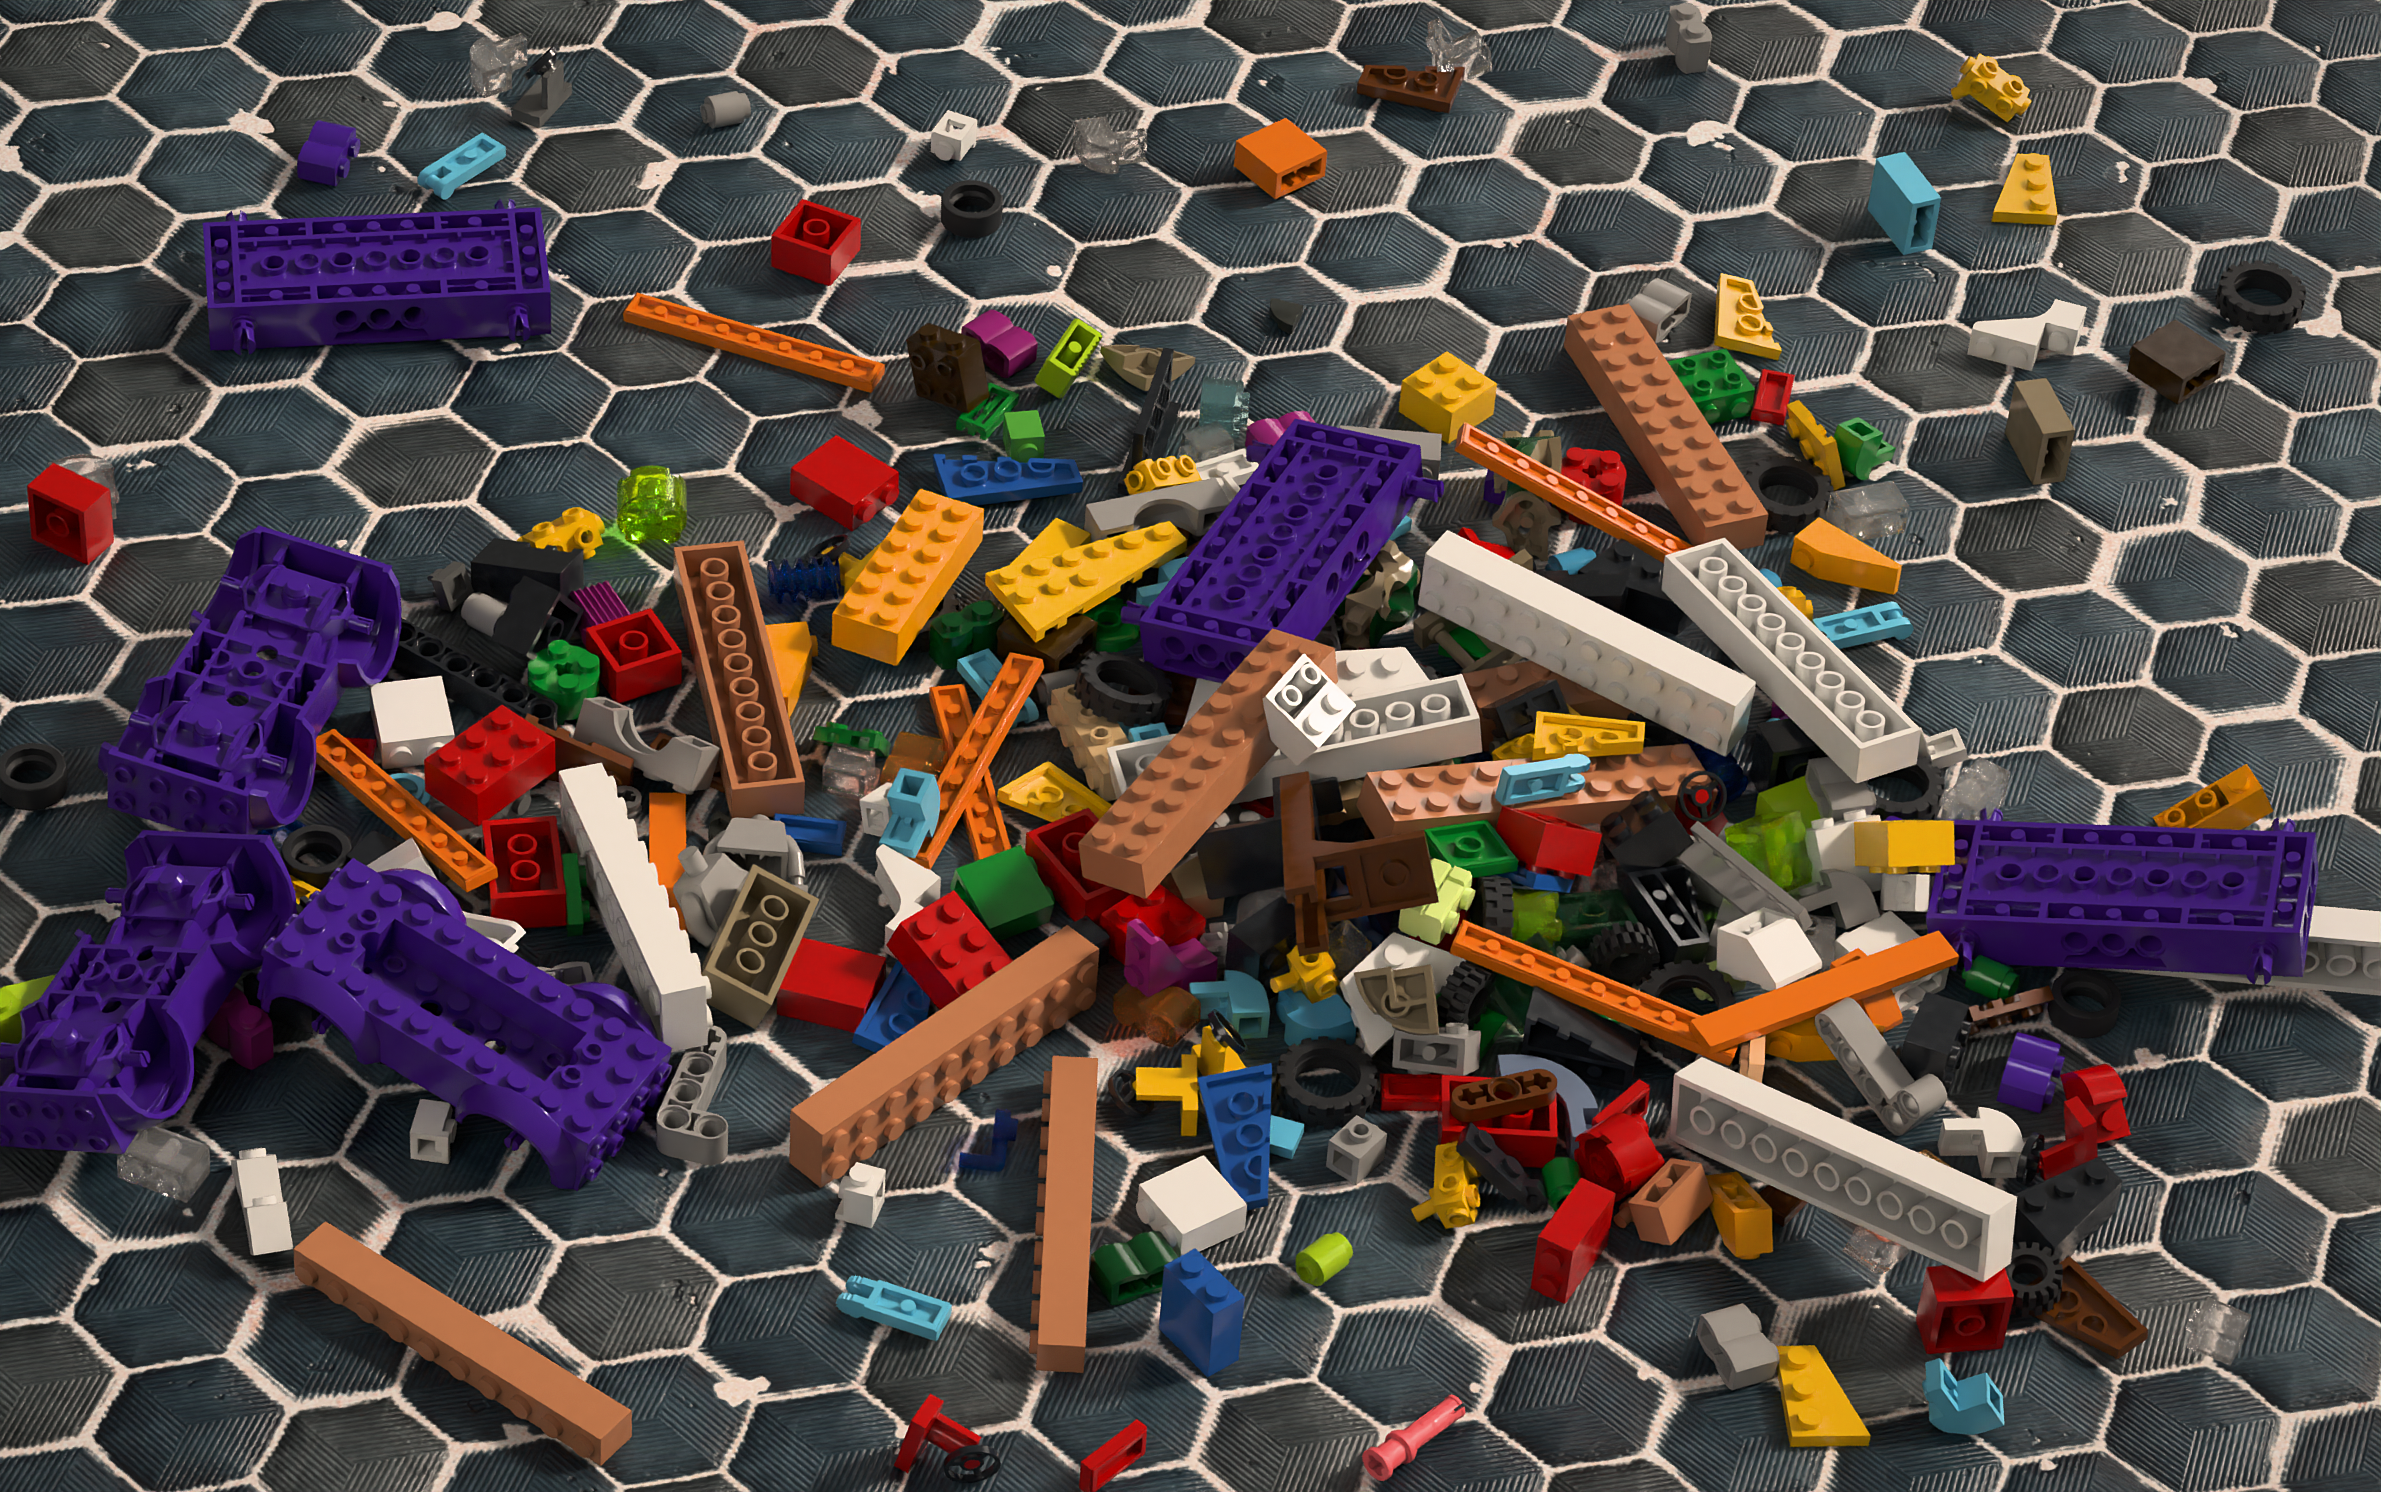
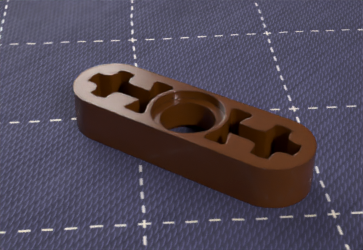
(1477, 1099)

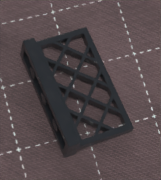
(1155, 422)

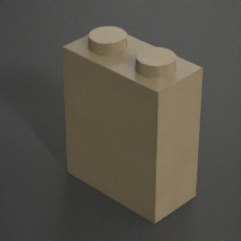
(2039, 431)

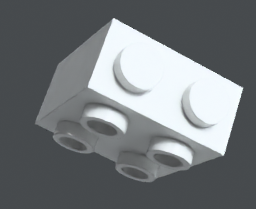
(1833, 847)
(1191, 1206)

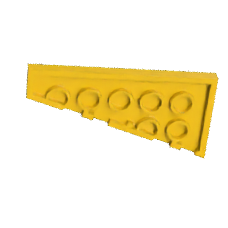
(1077, 579)

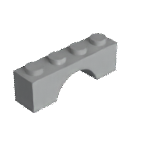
(1187, 506)
(683, 761)

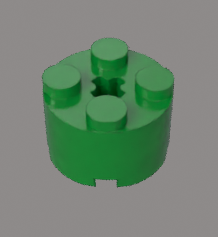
(566, 677)

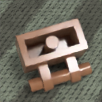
(1667, 1202)

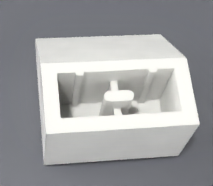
(1304, 710)
(1765, 950)

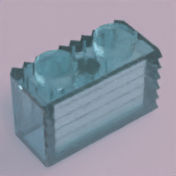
(1224, 403)

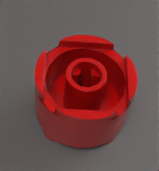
(1598, 472)
(1618, 1154)

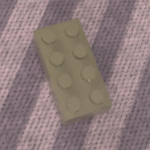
(756, 945)

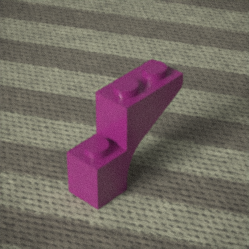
(1154, 965)

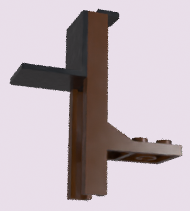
(1291, 853)

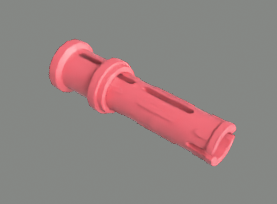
(1402, 1445)

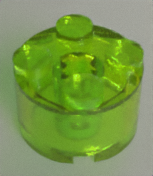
(651, 505)
(1535, 912)

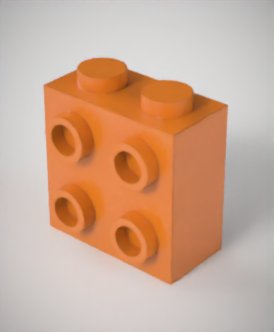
(1280, 158)

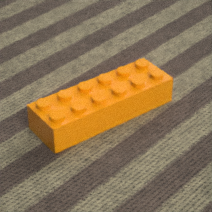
(907, 577)

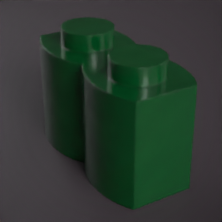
(964, 633)
(1132, 1267)

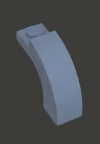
(1573, 1097)

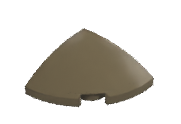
(1139, 364)
(1401, 997)

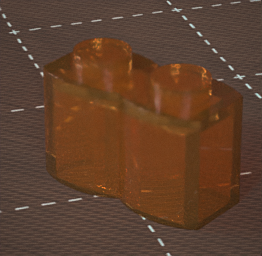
(914, 753)
(1163, 1016)

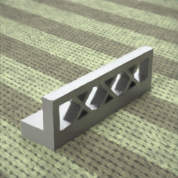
(1737, 878)

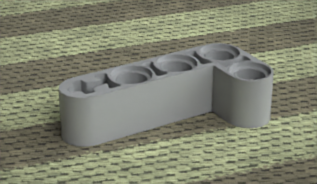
(1877, 1070)
(682, 1122)

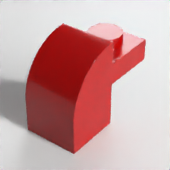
(2102, 1095)

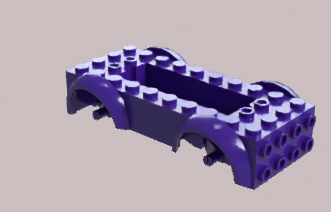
(252, 766)
(386, 942)
(121, 1017)

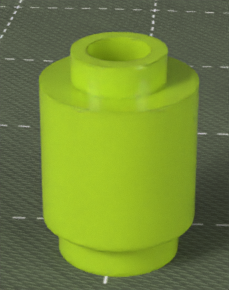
(1323, 1258)

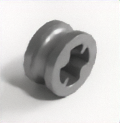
(632, 799)

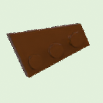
(1422, 89)
(574, 754)
(1999, 1013)
(2092, 1313)

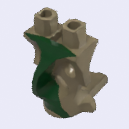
(1523, 506)
(1381, 601)

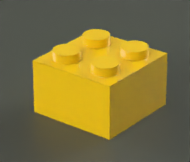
(1446, 396)
(1904, 845)

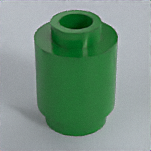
(1991, 978)
(1559, 1179)

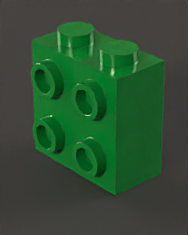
(1715, 385)
(1005, 893)

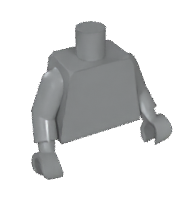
(763, 844)
(706, 891)

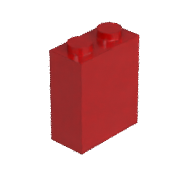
(844, 483)
(830, 985)
(1572, 1240)

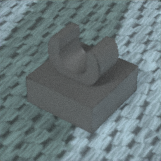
(451, 585)

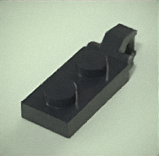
(1500, 1169)

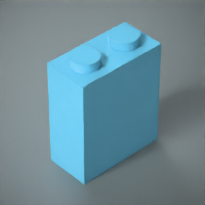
(1904, 203)

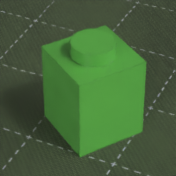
(1023, 435)

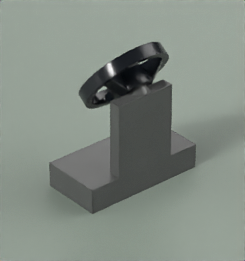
(546, 94)

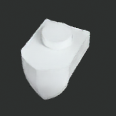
(1943, 748)

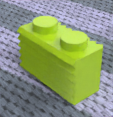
(1068, 358)

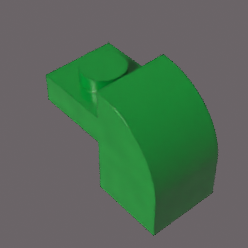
(1861, 447)

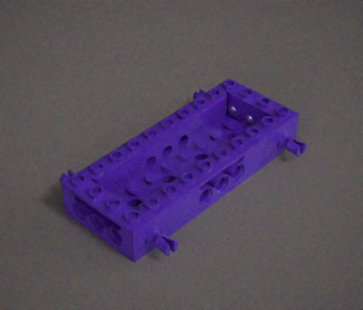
(376, 278)
(1350, 502)
(2128, 897)

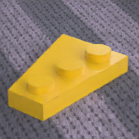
(1815, 443)
(1814, 1401)

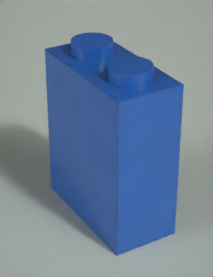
(1201, 1312)

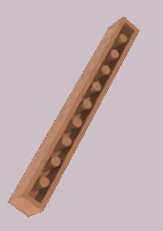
(1066, 1215)
(463, 1343)

